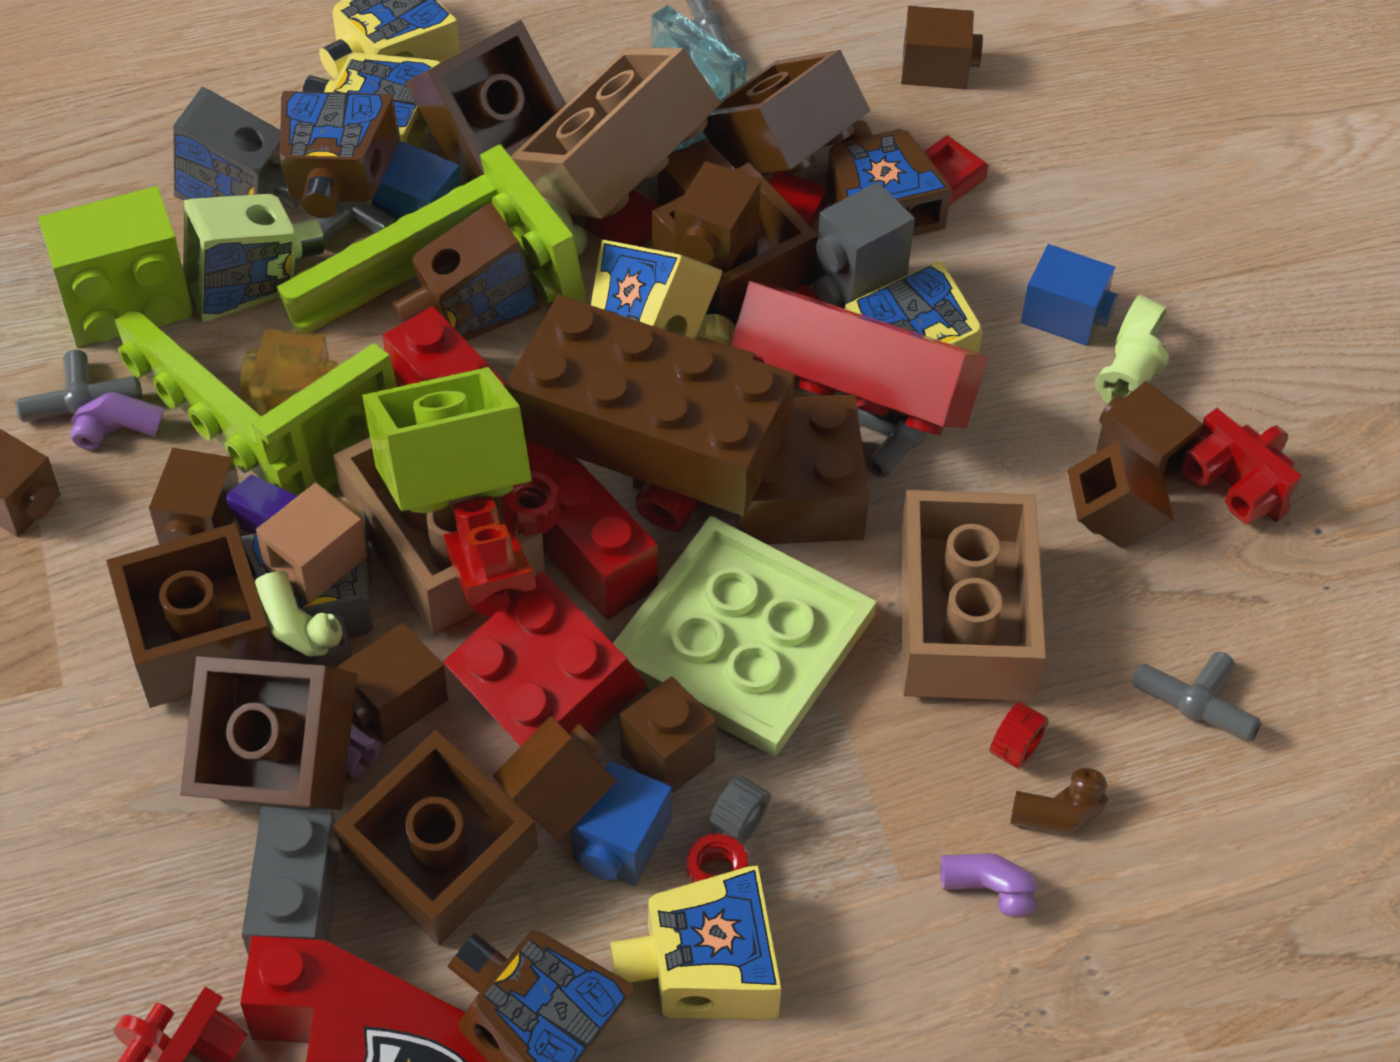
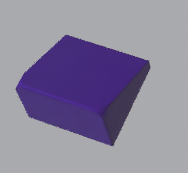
(256, 502)

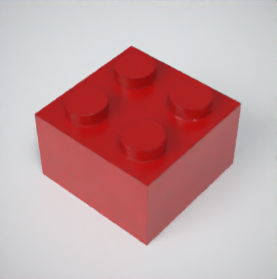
(544, 663)

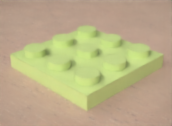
(746, 633)

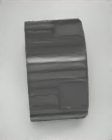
(740, 809)

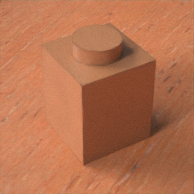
(313, 541)

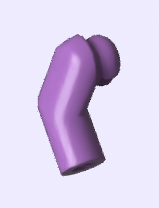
(111, 413)
(993, 872)

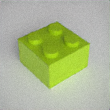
(116, 261)
(447, 440)

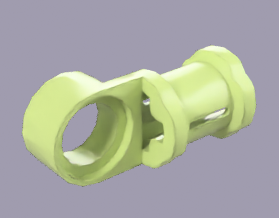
(1137, 351)

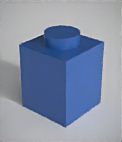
(414, 180)
(1069, 295)
(623, 826)

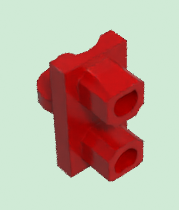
(1248, 461)
(487, 556)
(202, 1033)

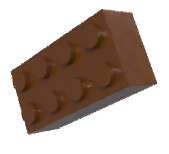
(652, 403)

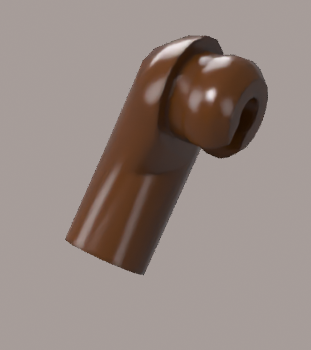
(1066, 810)

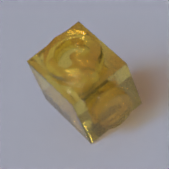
(283, 367)

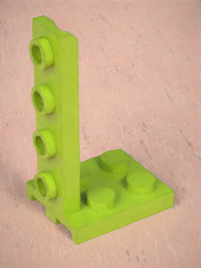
(385, 257)
(286, 445)

